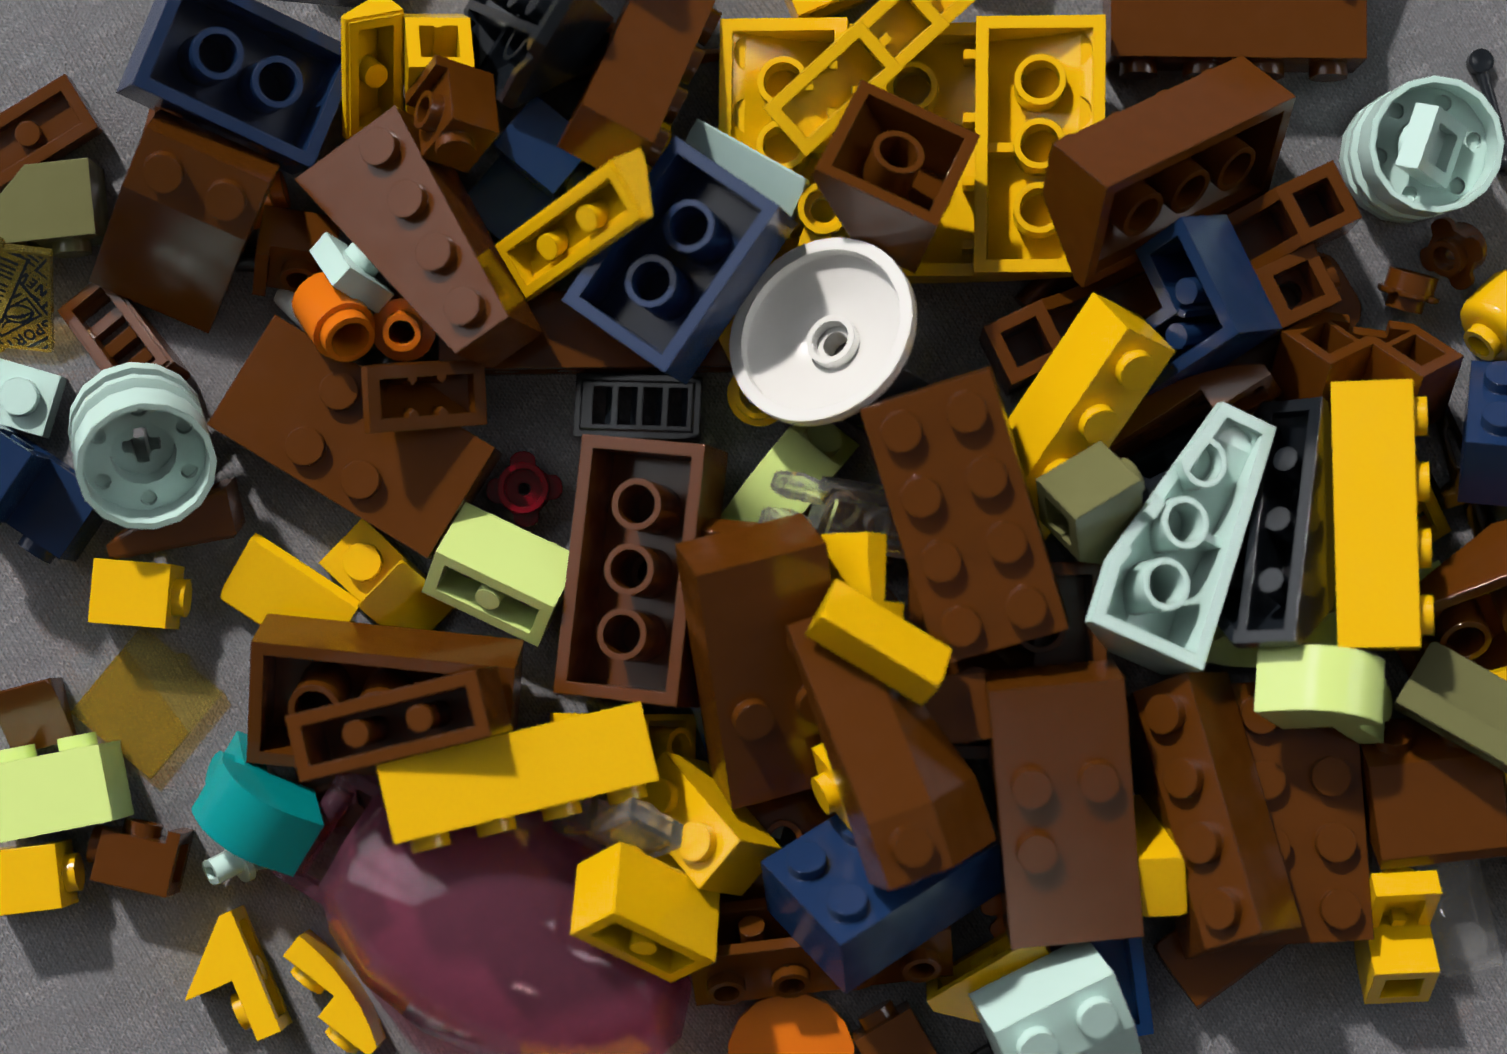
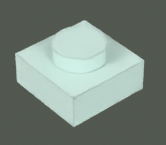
(1430, 145)
(351, 272)
(29, 398)

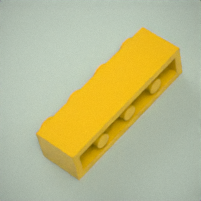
(1086, 388)
(1377, 515)
(518, 773)

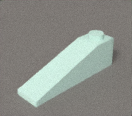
(1177, 556)

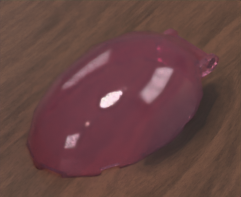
(481, 939)

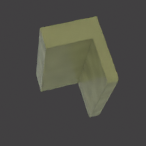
(1458, 703)

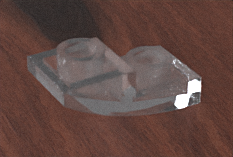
(629, 822)

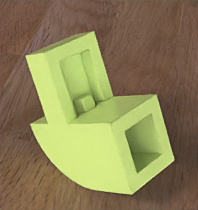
(802, 449)
(1324, 689)

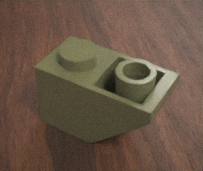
(56, 207)
(1090, 501)

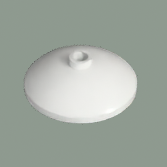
(808, 308)

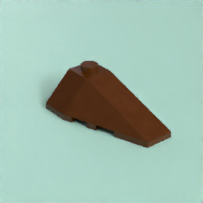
(895, 769)

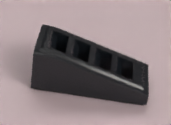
(663, 384)

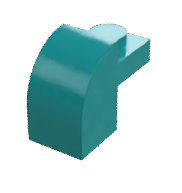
(257, 812)

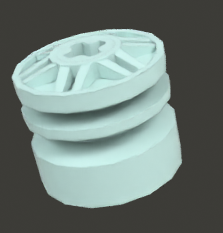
(1371, 151)
(149, 477)

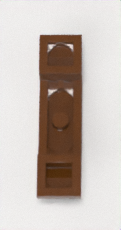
(1191, 399)

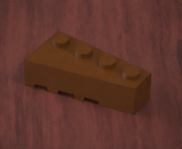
(423, 237)

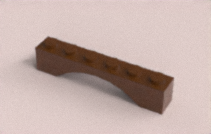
(1283, 220)

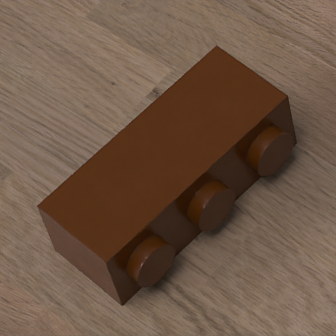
(398, 723)

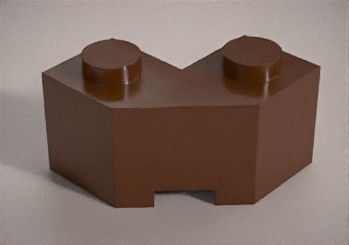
(1333, 351)

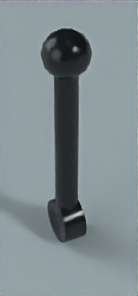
(1479, 64)

